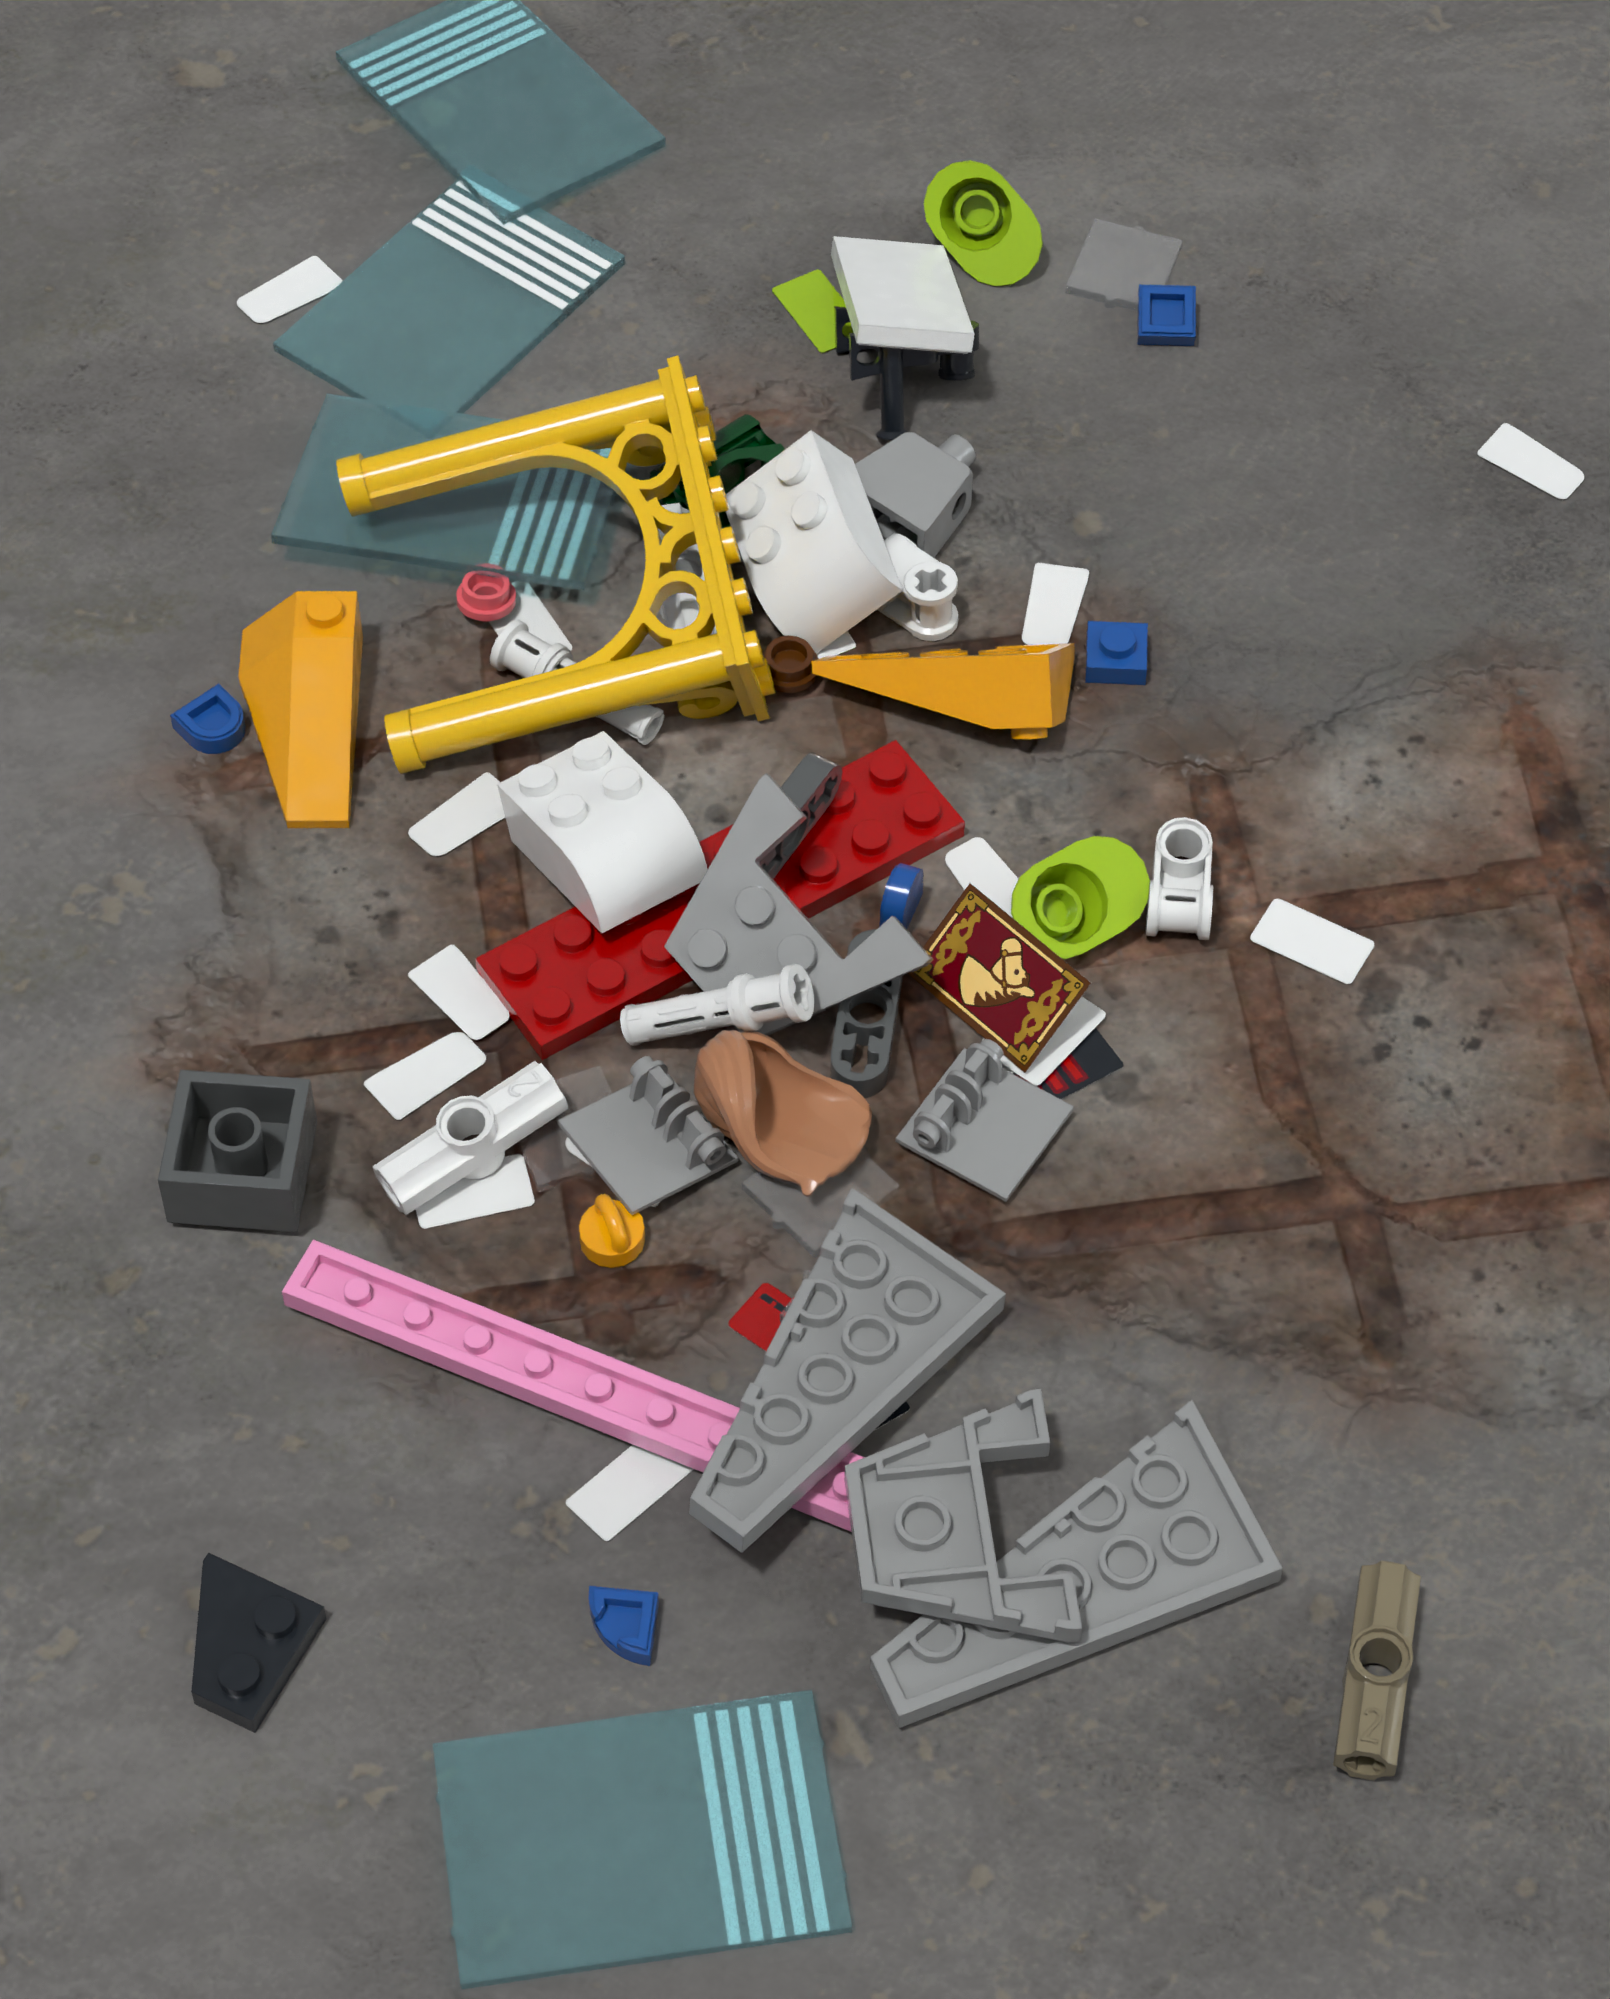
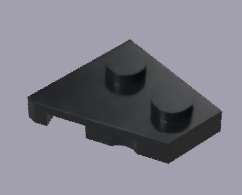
(247, 1641)

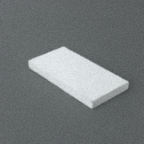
(901, 295)

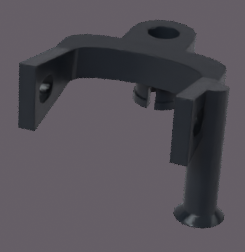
(890, 367)

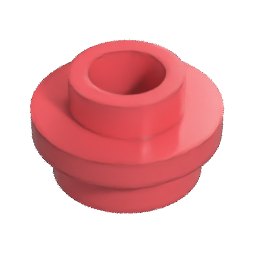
(485, 597)

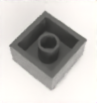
(238, 1150)

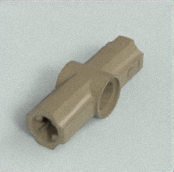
(1371, 1703)

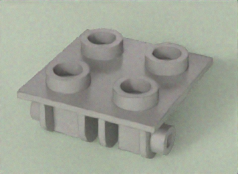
(985, 1121)
(648, 1138)

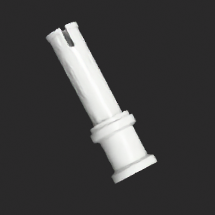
(531, 656)
(743, 1003)

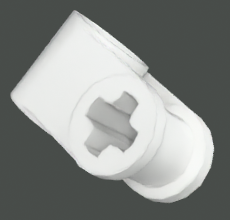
(927, 592)
(1181, 888)

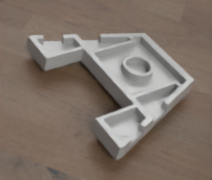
(750, 925)
(928, 1531)

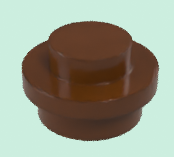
(790, 663)

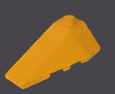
(998, 688)

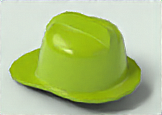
(983, 223)
(1082, 895)

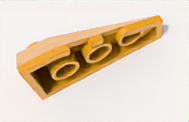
(303, 699)

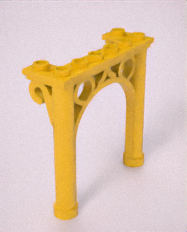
(642, 427)

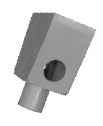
(919, 488)

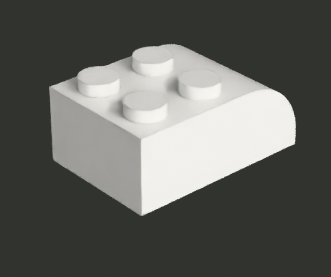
(812, 542)
(602, 831)

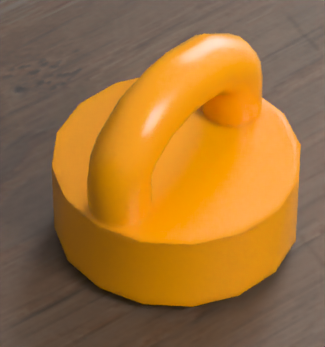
(611, 1233)

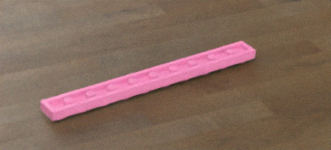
(529, 1364)

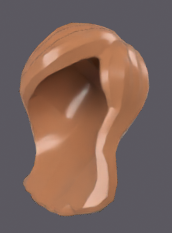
(778, 1110)

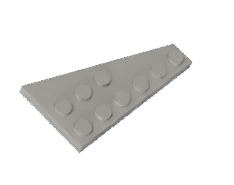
(848, 1353)
(1144, 1551)

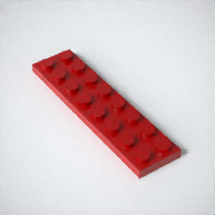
(575, 980)

